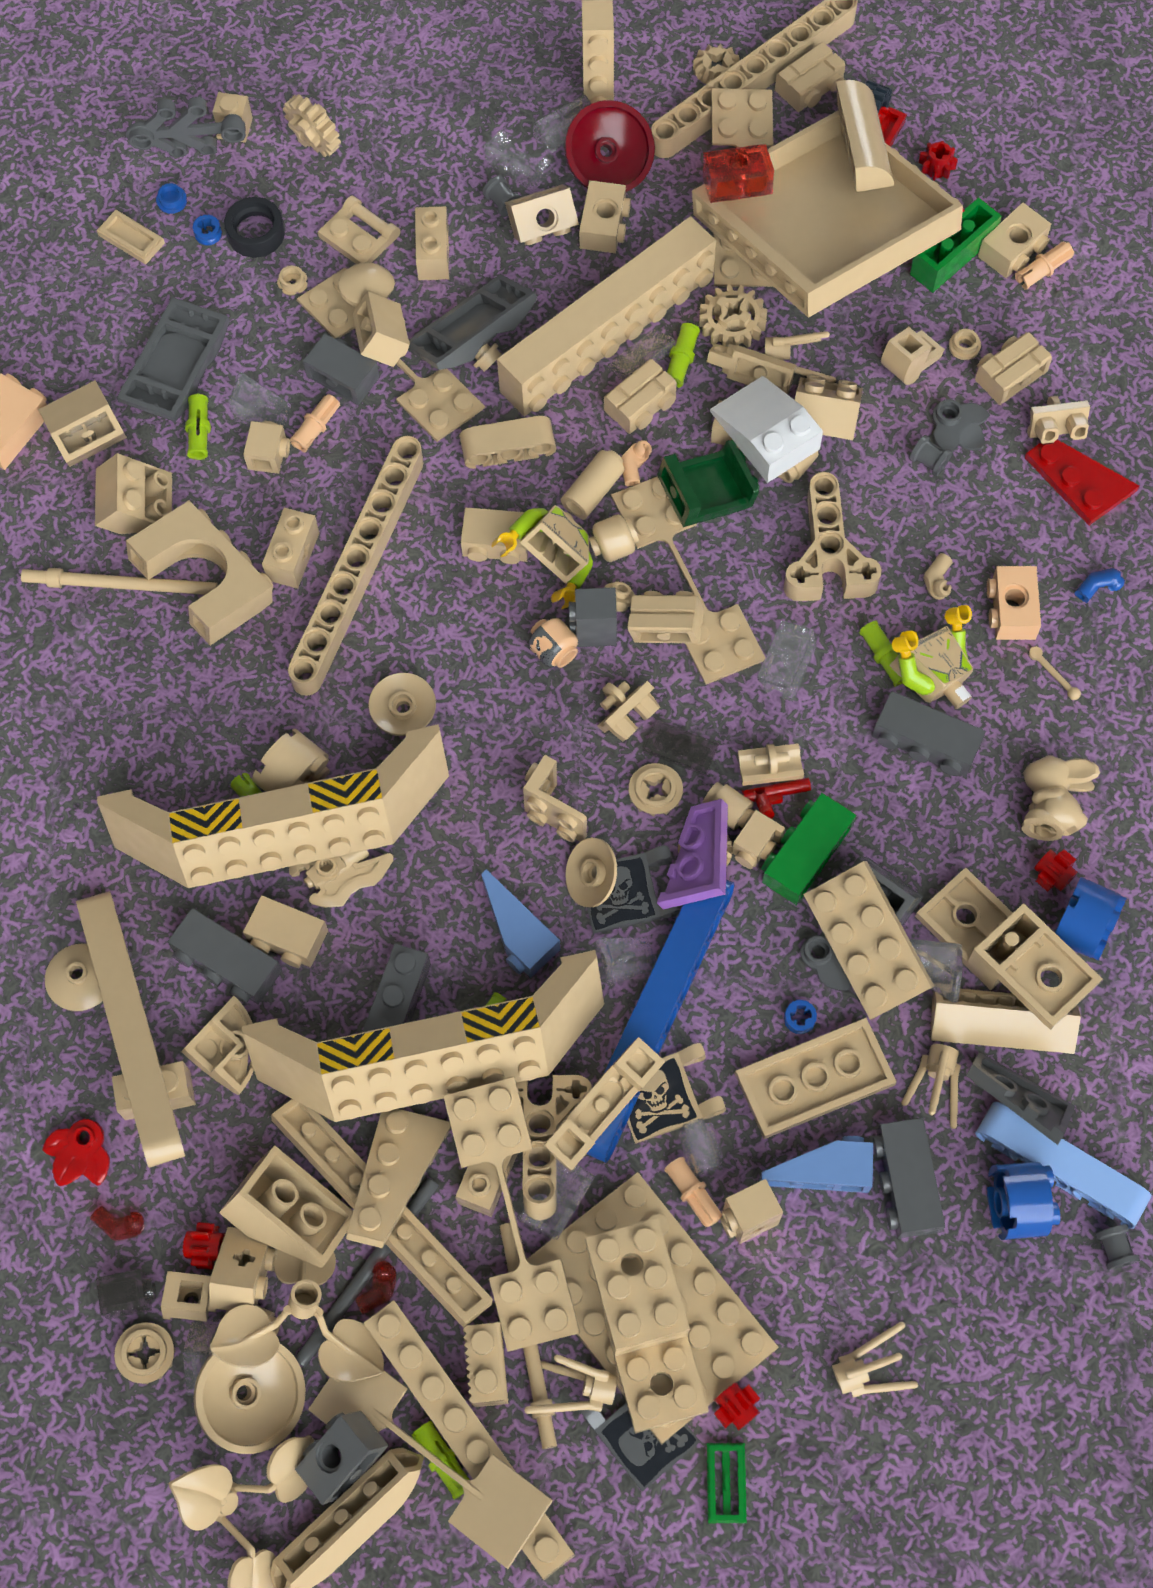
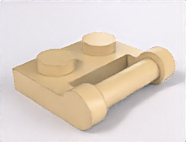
(353, 240)

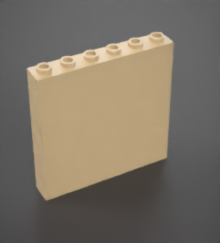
(818, 233)

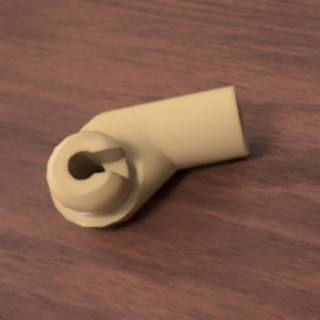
(934, 577)

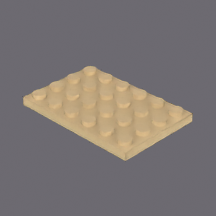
(722, 1331)

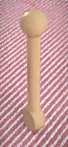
(1036, 654)

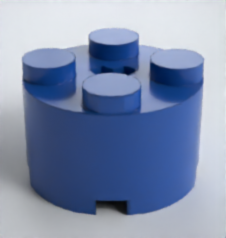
(1090, 918)
(1022, 1200)

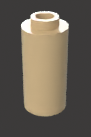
(593, 484)

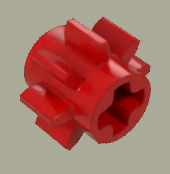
(938, 160)
(1055, 870)
(203, 1245)
(737, 1406)

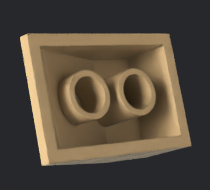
(288, 1210)

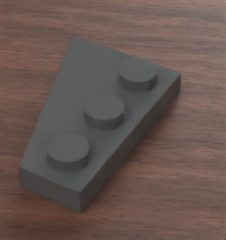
(1028, 1100)

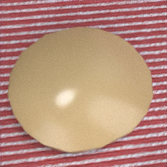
(363, 278)

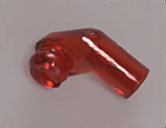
(118, 1228)
(382, 1287)

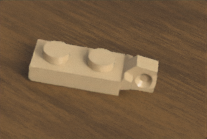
(749, 365)

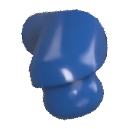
(1095, 580)

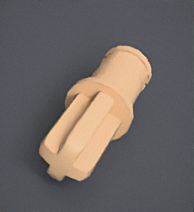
(1044, 264)
(315, 423)
(693, 1192)

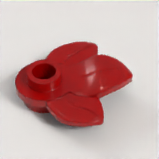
(75, 1157)

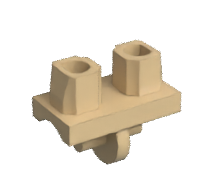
(1057, 419)
(639, 700)
(770, 764)

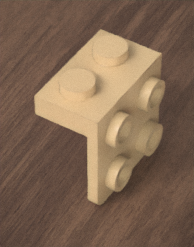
(543, 808)

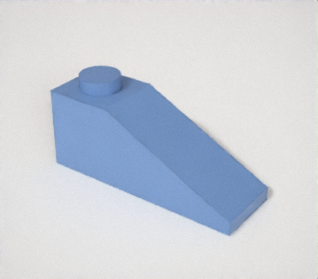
(523, 935)
(833, 1167)

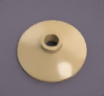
(399, 690)
(591, 872)
(72, 993)

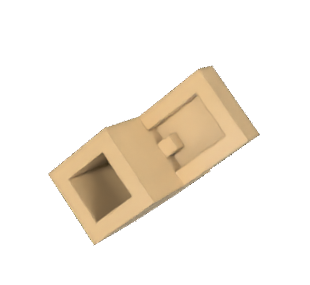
(910, 354)

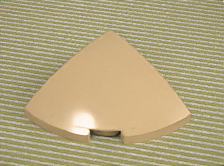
(221, 1047)

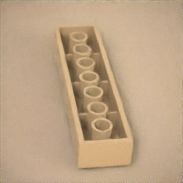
(607, 317)

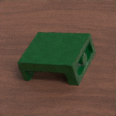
(708, 484)

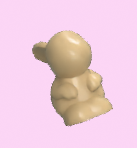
(1053, 808)

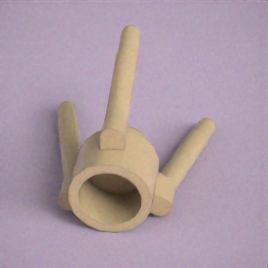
(781, 348)
(940, 1065)
(852, 1373)
(598, 1386)

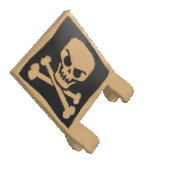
(669, 1100)

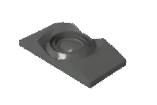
(473, 323)
(174, 359)

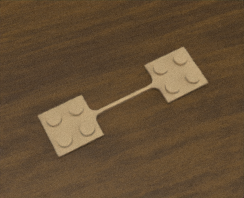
(739, 120)
(434, 402)
(726, 637)
(533, 1299)
(497, 1505)

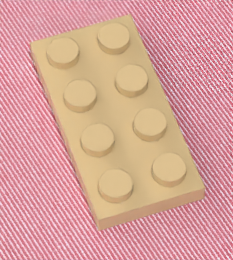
(868, 940)
(815, 1078)

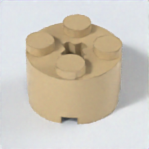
(292, 763)

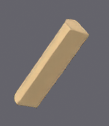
(863, 136)
(999, 1021)

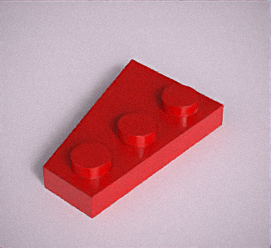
(1080, 480)

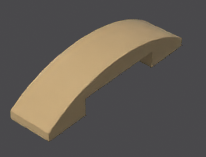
(603, 1103)

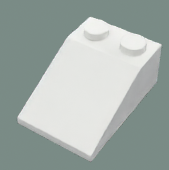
(769, 427)

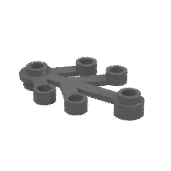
(148, 134)

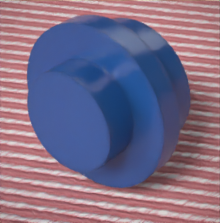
(171, 198)

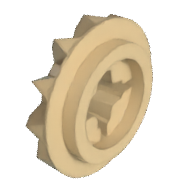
(703, 62)
(652, 775)
(132, 1341)

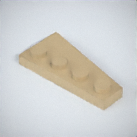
(396, 1163)

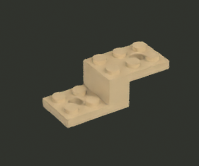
(1009, 948)
(646, 1325)

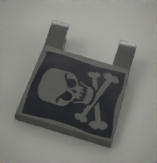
(633, 895)
(639, 1452)

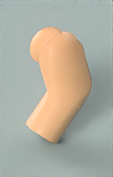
(633, 460)

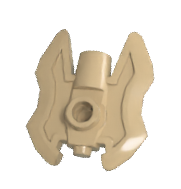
(341, 876)

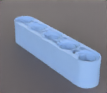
(1072, 1168)

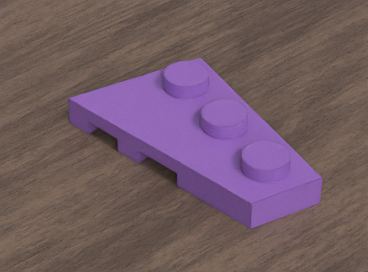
(701, 859)

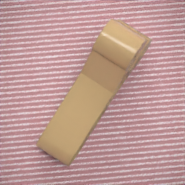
(845, 561)
(548, 1116)

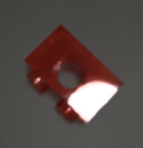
(738, 173)

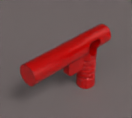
(773, 794)

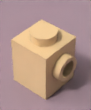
(266, 447)

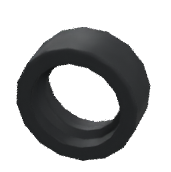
(257, 246)

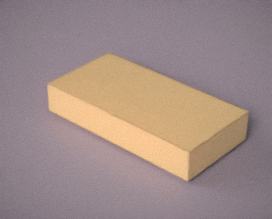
(130, 236)

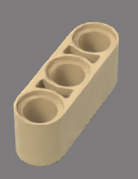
(507, 440)

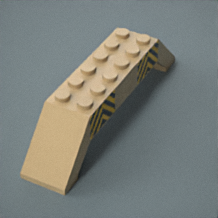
(282, 824)
(431, 1055)

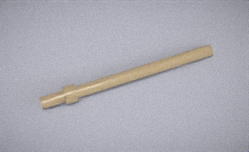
(57, 577)
(531, 1354)

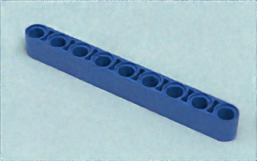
(665, 994)

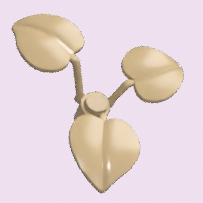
(249, 1341)
(210, 1495)

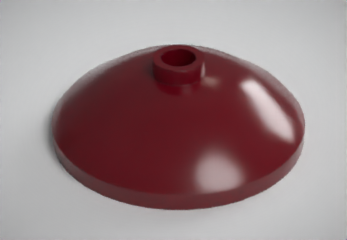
(618, 129)

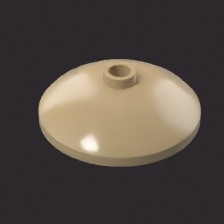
(262, 1417)

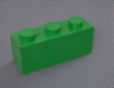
(947, 257)
(807, 848)

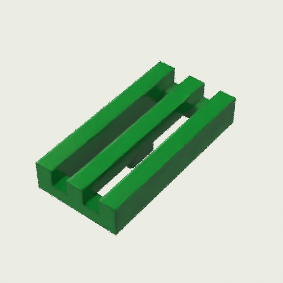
(726, 1518)

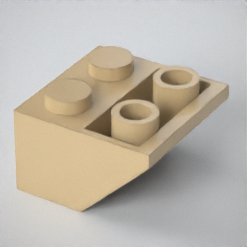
(831, 404)
(82, 423)
(130, 495)

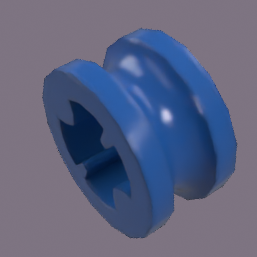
(202, 222)
(791, 1010)

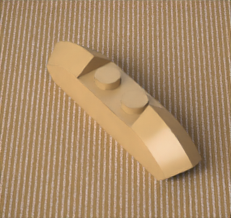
(348, 1521)

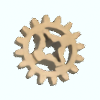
(311, 125)
(733, 318)

